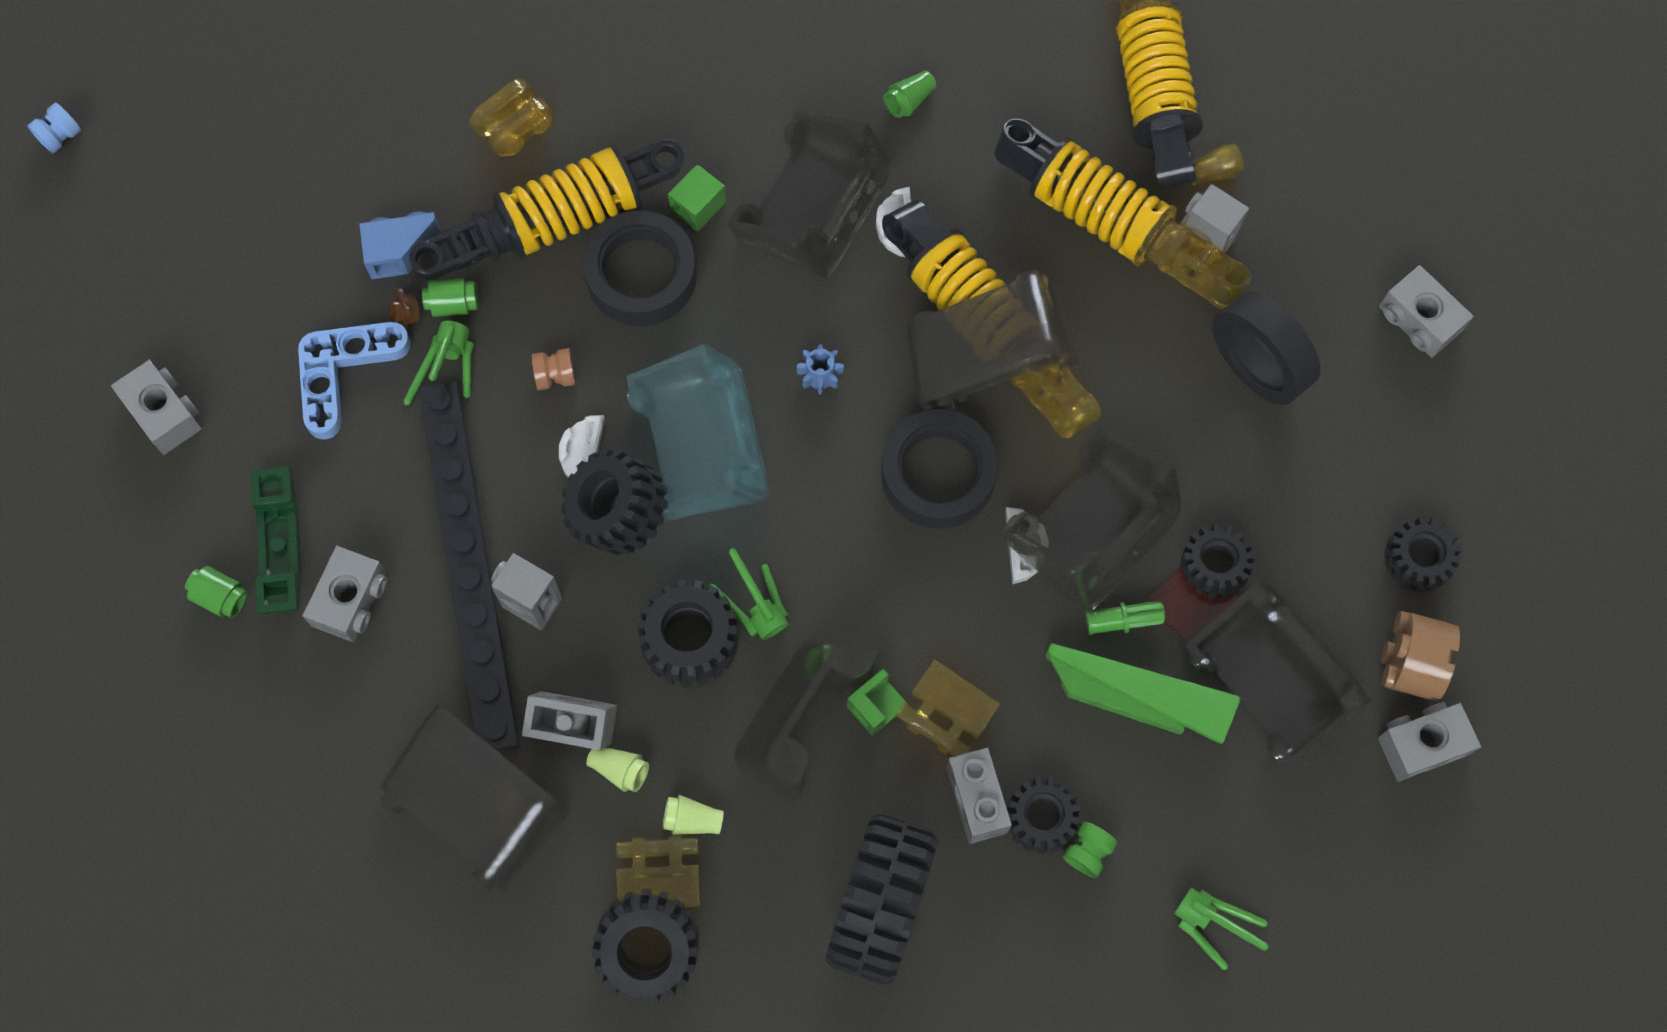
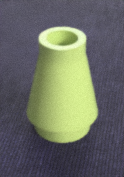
(621, 768)
(691, 817)

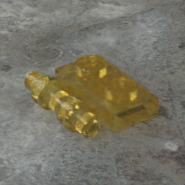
(955, 700)
(677, 879)

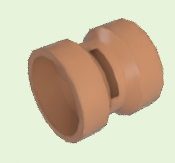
(553, 369)

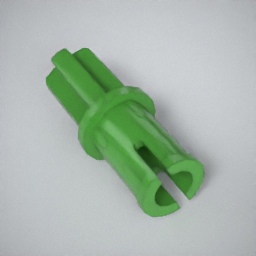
(1124, 617)

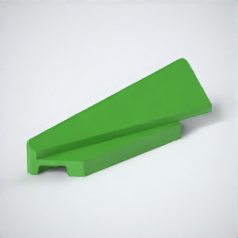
(1143, 694)

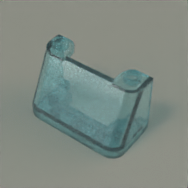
(701, 432)

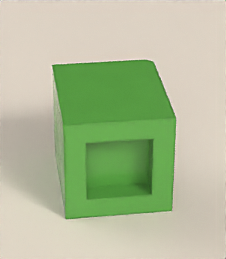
(697, 198)
(875, 703)

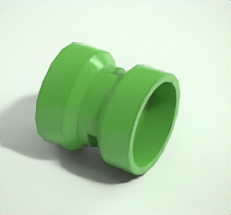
(1091, 847)

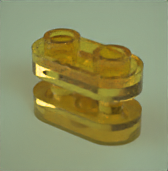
(511, 117)

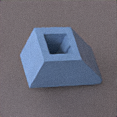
(389, 242)

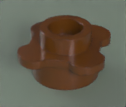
(404, 308)

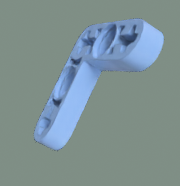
(328, 363)

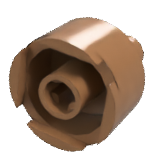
(1420, 656)

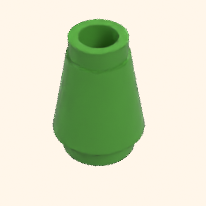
(906, 95)

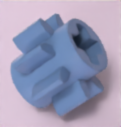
(820, 379)

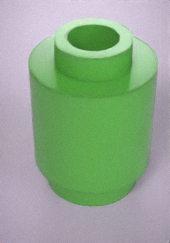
(450, 296)
(216, 592)

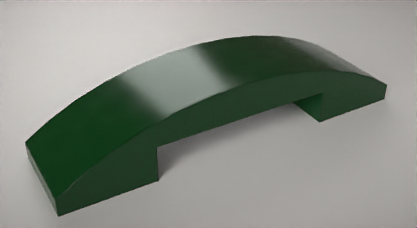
(278, 541)

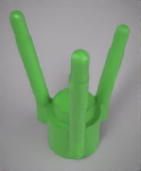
(448, 344)
(766, 618)
(1201, 908)

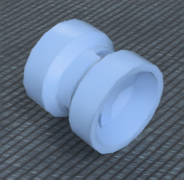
(54, 128)

